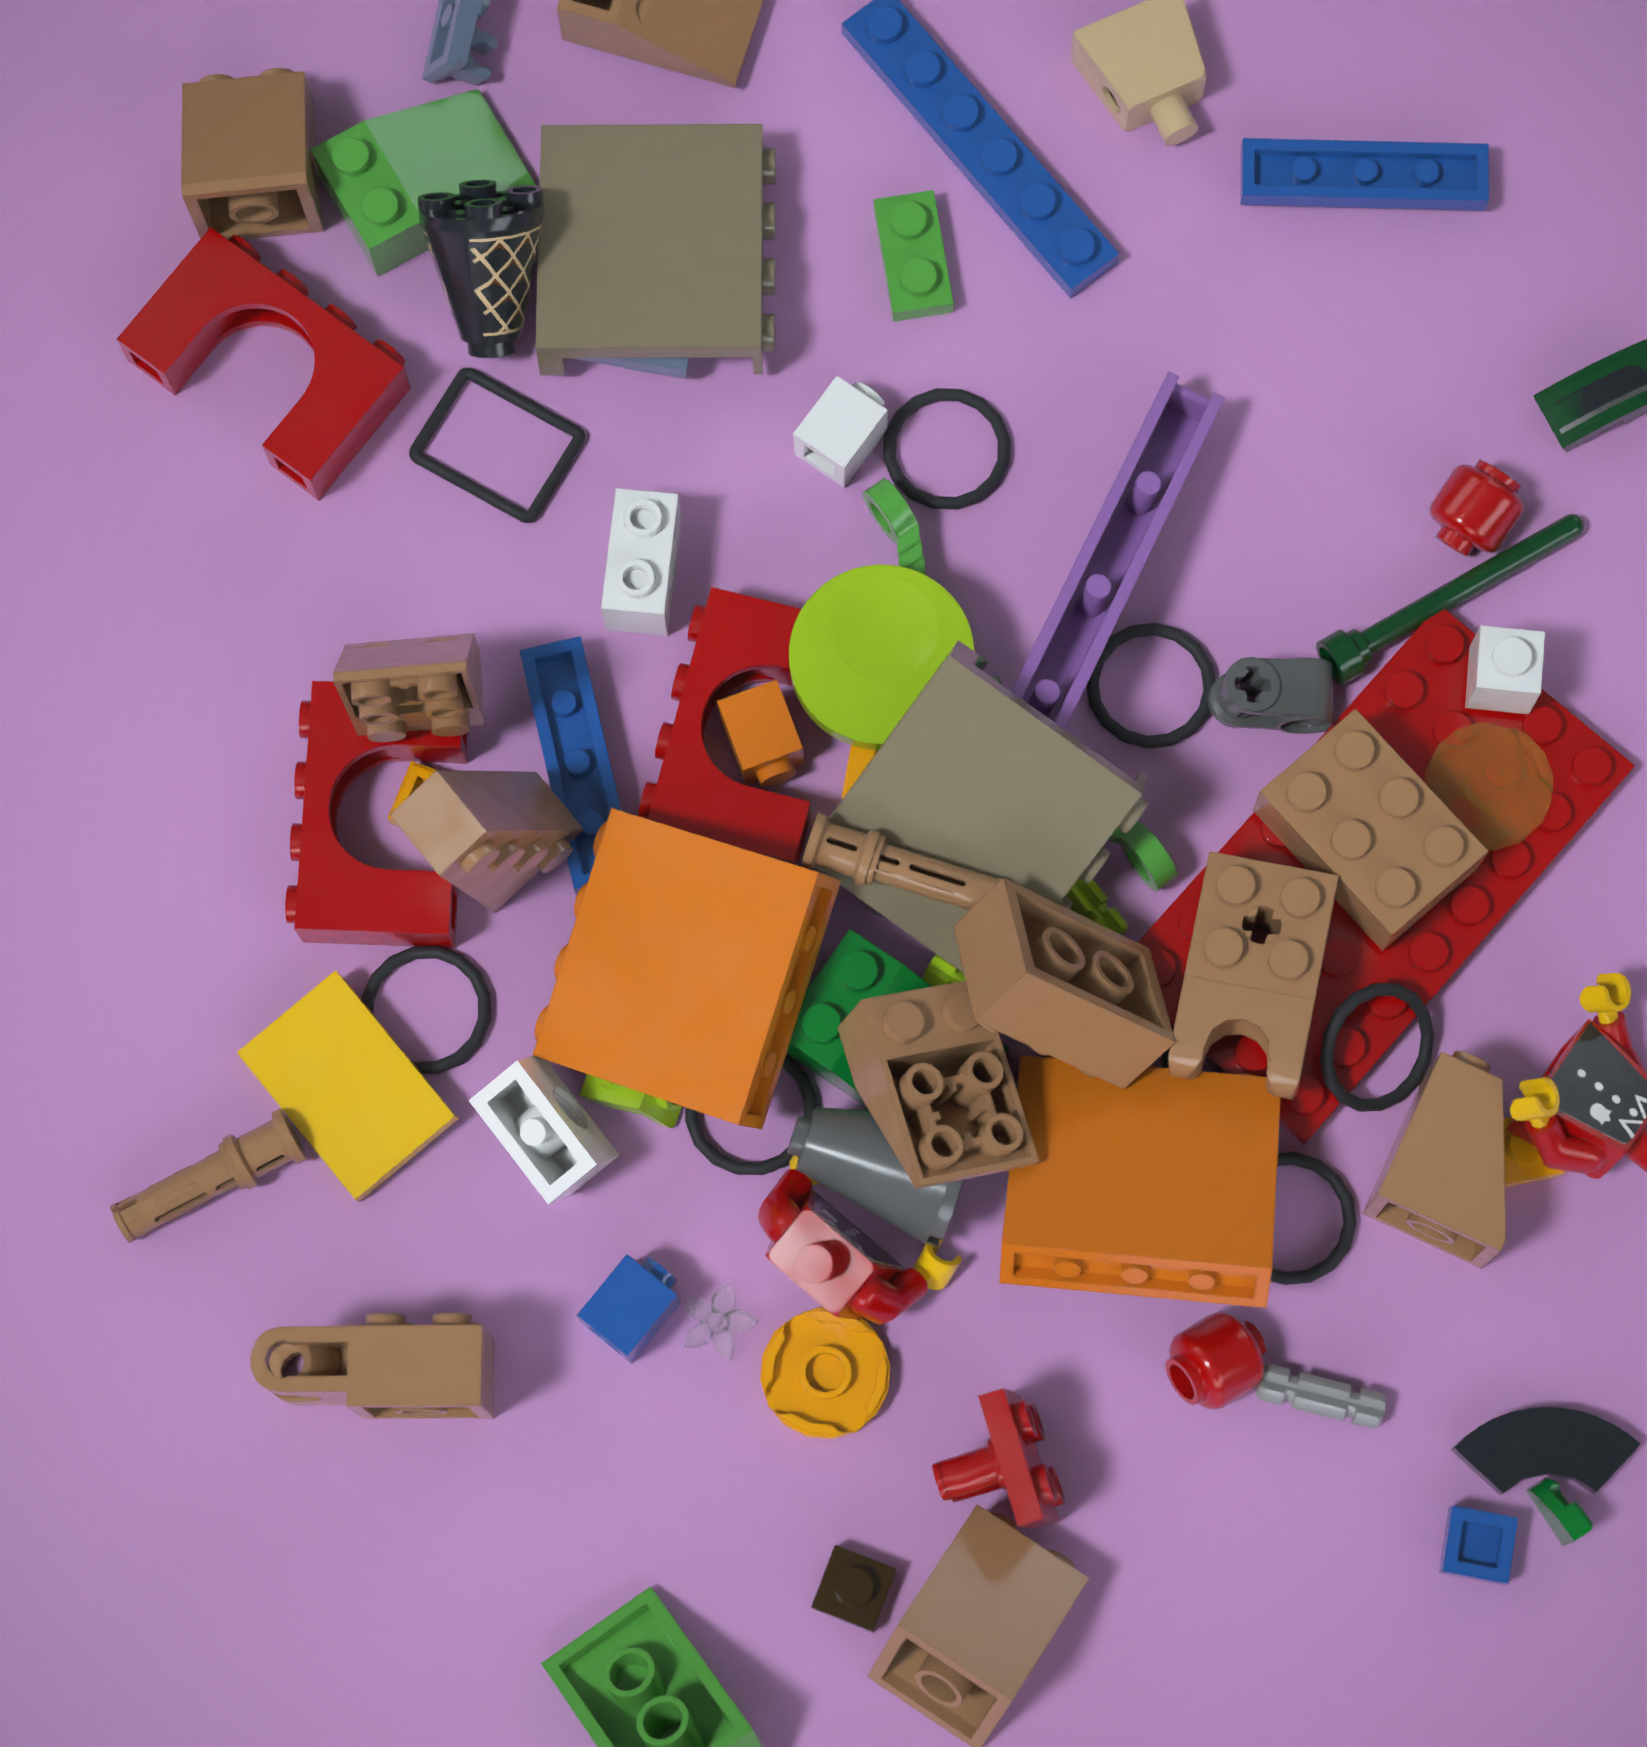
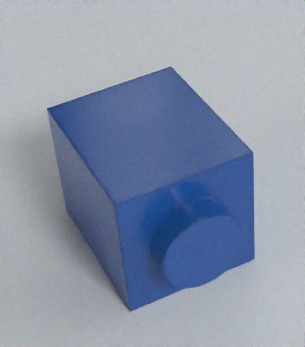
(631, 1306)

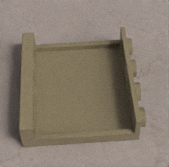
(654, 243)
(986, 789)

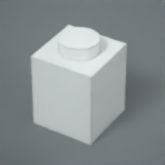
(841, 430)
(1505, 669)

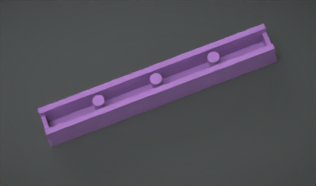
(1116, 550)

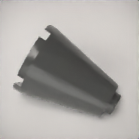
(855, 1160)

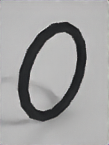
(941, 502)
(1159, 740)
(468, 970)
(1335, 1025)
(753, 1168)
(1348, 1228)

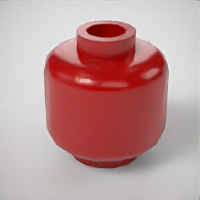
(1476, 508)
(1216, 1360)

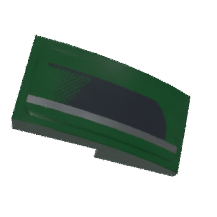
(1597, 396)

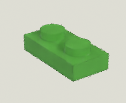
(913, 255)

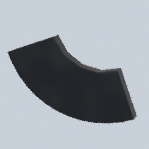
(1546, 1443)

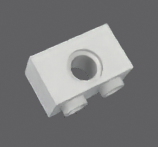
(641, 562)
(544, 1128)

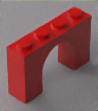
(226, 290)
(736, 645)
(335, 893)

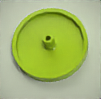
(871, 648)

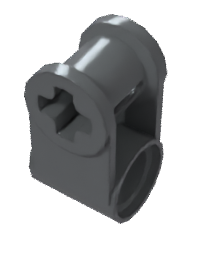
(1284, 694)

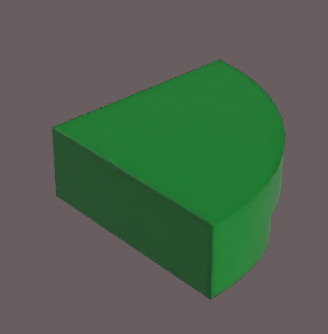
(1565, 1519)

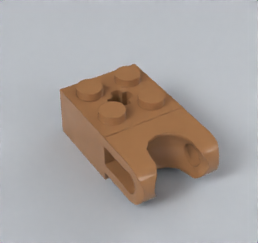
(1252, 986)
(384, 1367)

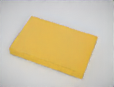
(347, 1086)

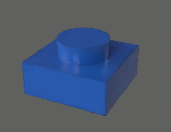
(1478, 1545)

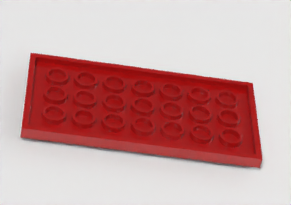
(1414, 708)

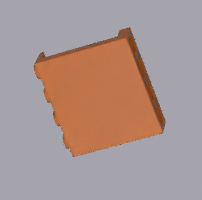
(685, 968)
(1144, 1185)

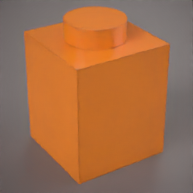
(761, 735)

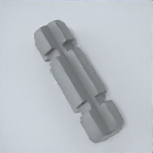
(1321, 1396)

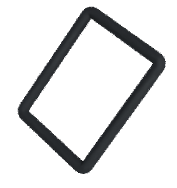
(475, 489)

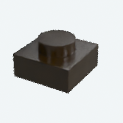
(853, 1588)

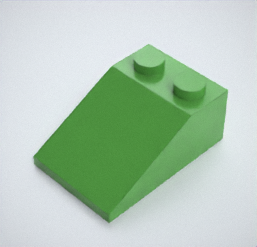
(394, 158)
(645, 1684)

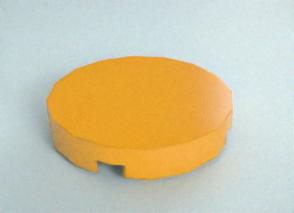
(825, 1374)

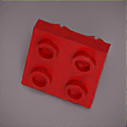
(1006, 1463)

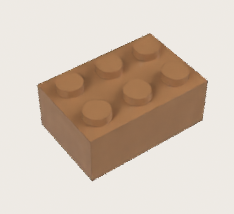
(1373, 822)
(1062, 984)

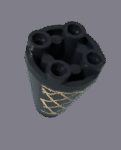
(485, 258)

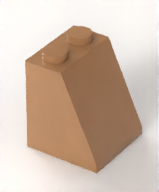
(250, 155)
(1448, 1163)
(978, 1626)

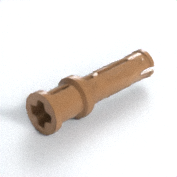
(870, 858)
(235, 1164)

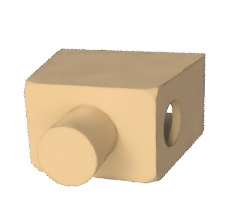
(1144, 67)

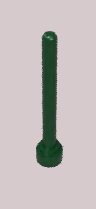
(1353, 649)

